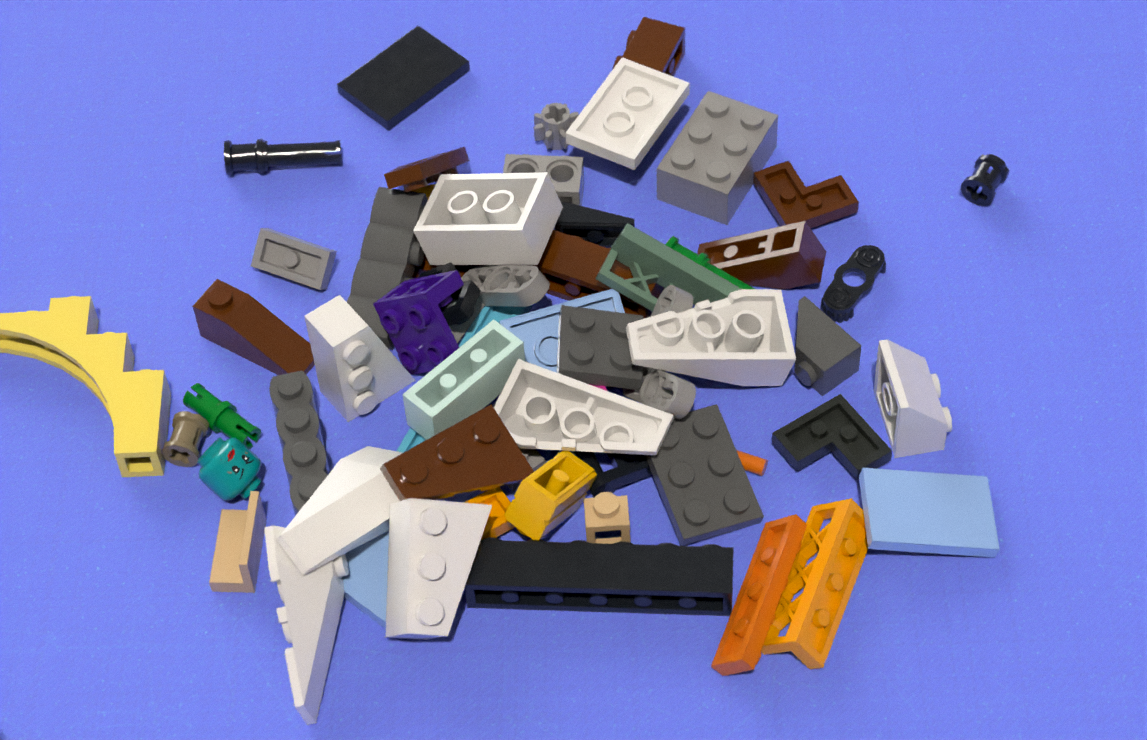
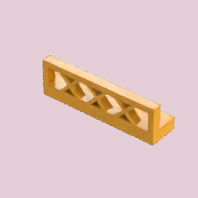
(826, 580)

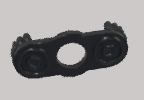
(841, 298)

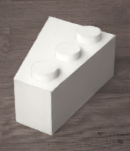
(351, 360)

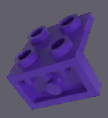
(415, 320)

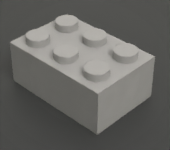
(716, 157)

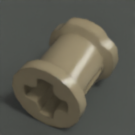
(185, 439)

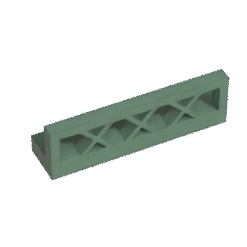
(657, 263)

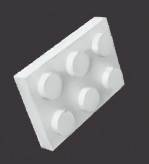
(627, 113)

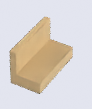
(239, 548)

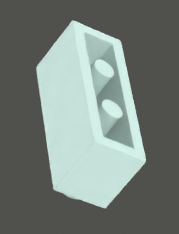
(463, 381)

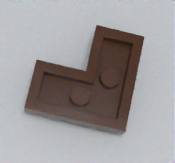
(794, 202)

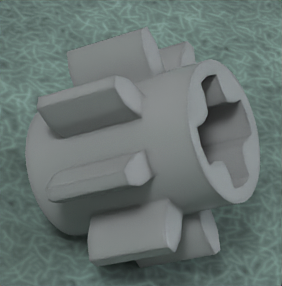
(553, 124)

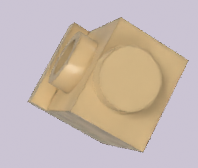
(607, 513)

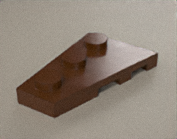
(426, 171)
(459, 460)

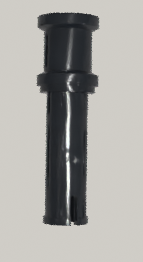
(262, 156)

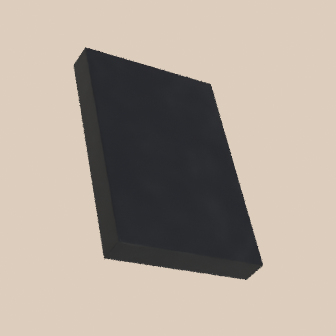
(403, 77)

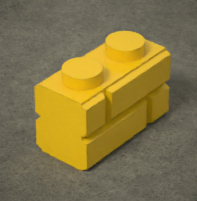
(550, 495)

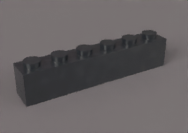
(601, 577)

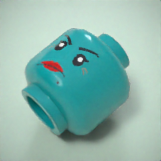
(229, 469)

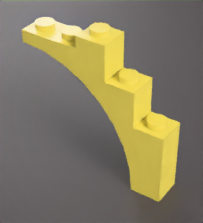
(105, 364)

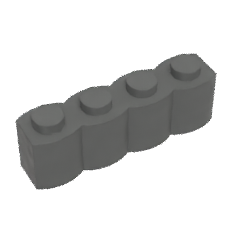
(387, 253)
(299, 435)

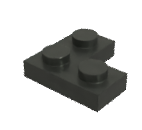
(833, 429)

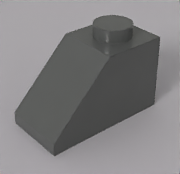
(823, 350)

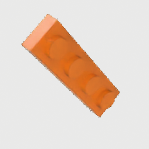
(759, 596)

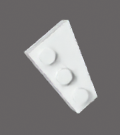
(429, 564)

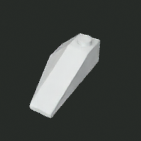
(342, 512)
(307, 620)

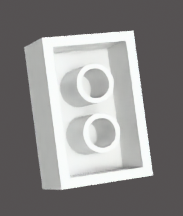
(488, 219)

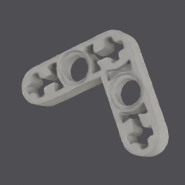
(503, 287)
(658, 387)

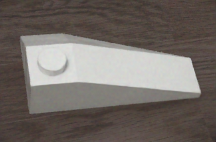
(726, 341)
(569, 415)

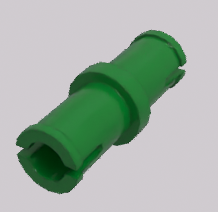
(221, 415)

